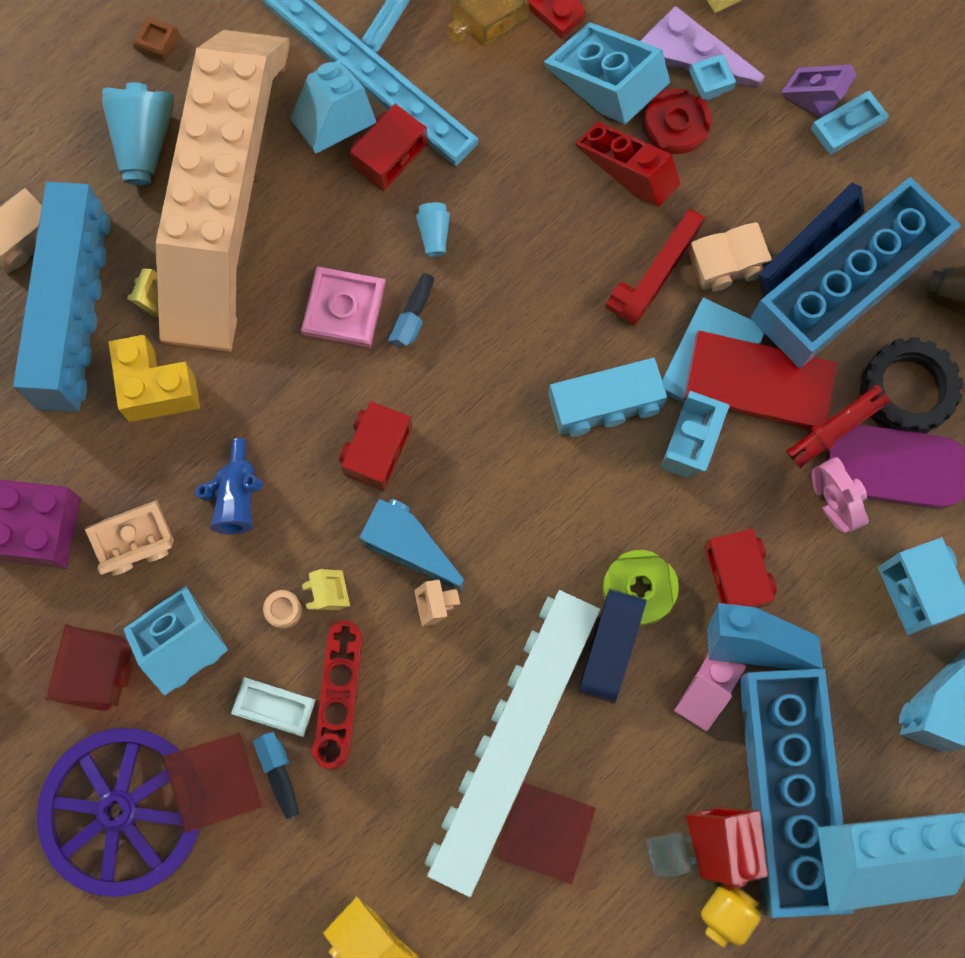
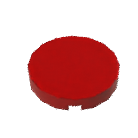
(677, 121)

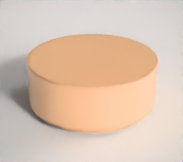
(282, 609)

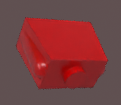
(728, 845)

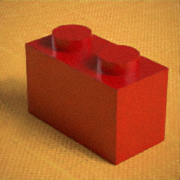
(388, 146)
(376, 445)
(740, 569)

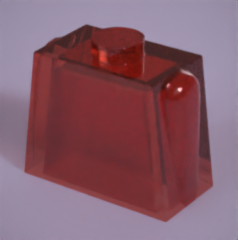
(90, 669)

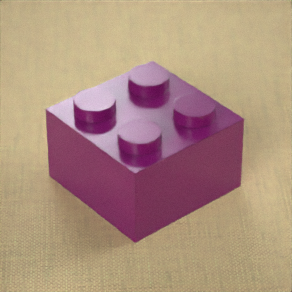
(37, 523)

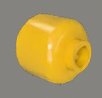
(731, 916)

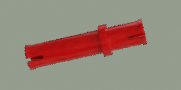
(838, 426)

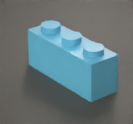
(607, 397)

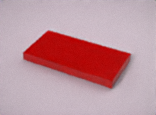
(761, 380)

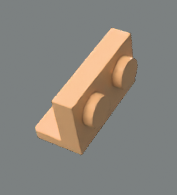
(130, 538)

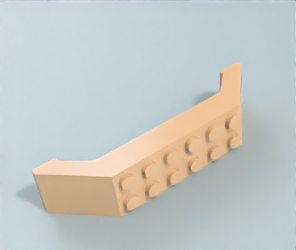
(213, 186)

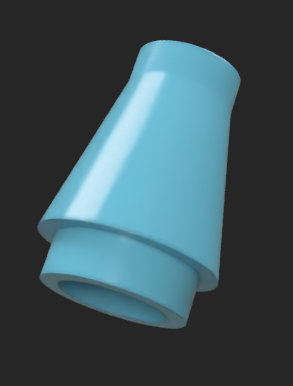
(433, 226)

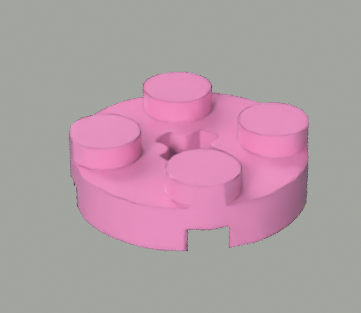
(842, 495)

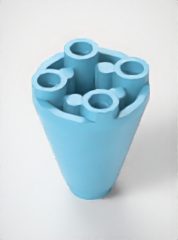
(137, 129)

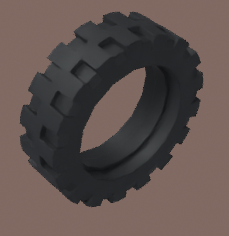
(933, 360)

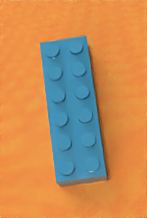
(854, 272)
(62, 298)
(791, 784)

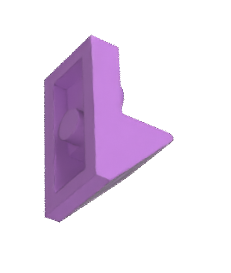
(819, 87)

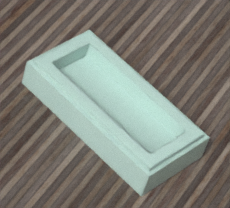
(274, 707)

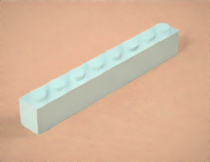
(513, 744)

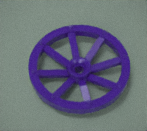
(129, 802)

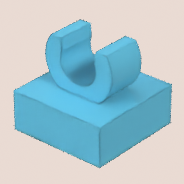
(712, 77)

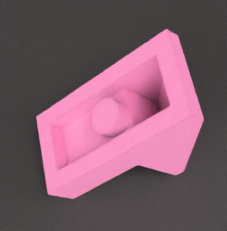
(709, 692)

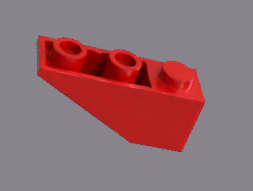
(631, 162)

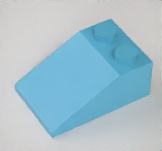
(610, 70)
(938, 710)

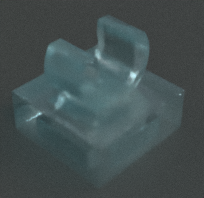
(669, 855)

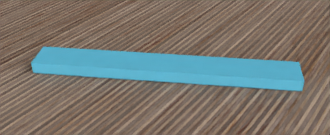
(375, 74)

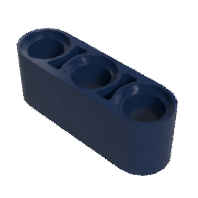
(612, 646)

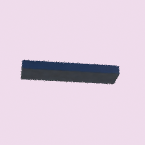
(818, 234)

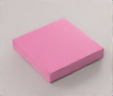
(343, 307)

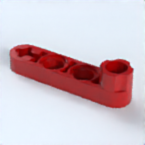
(633, 303)
(334, 694)

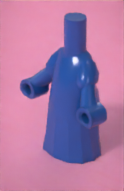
(234, 497)

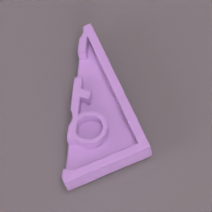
(688, 43)

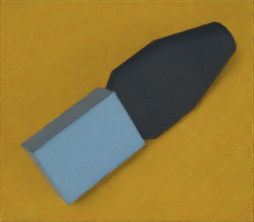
(409, 323)
(273, 759)

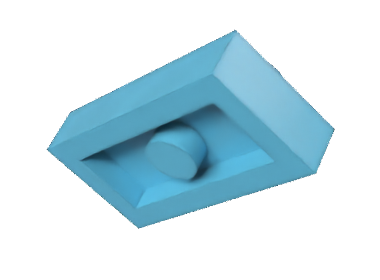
(849, 122)

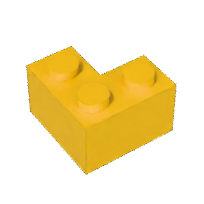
(144, 388)
(364, 934)

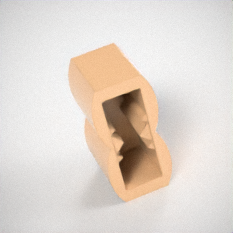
(729, 257)

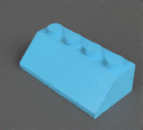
(893, 860)

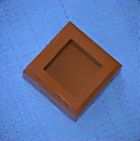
(155, 38)

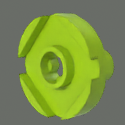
(653, 572)

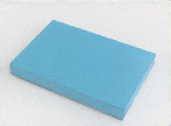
(712, 319)

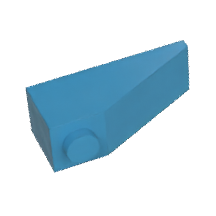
(403, 539)
(760, 639)

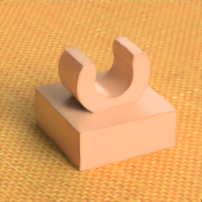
(434, 603)

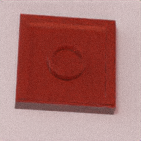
(212, 782)
(546, 833)

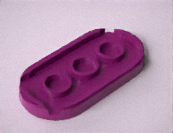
(904, 466)

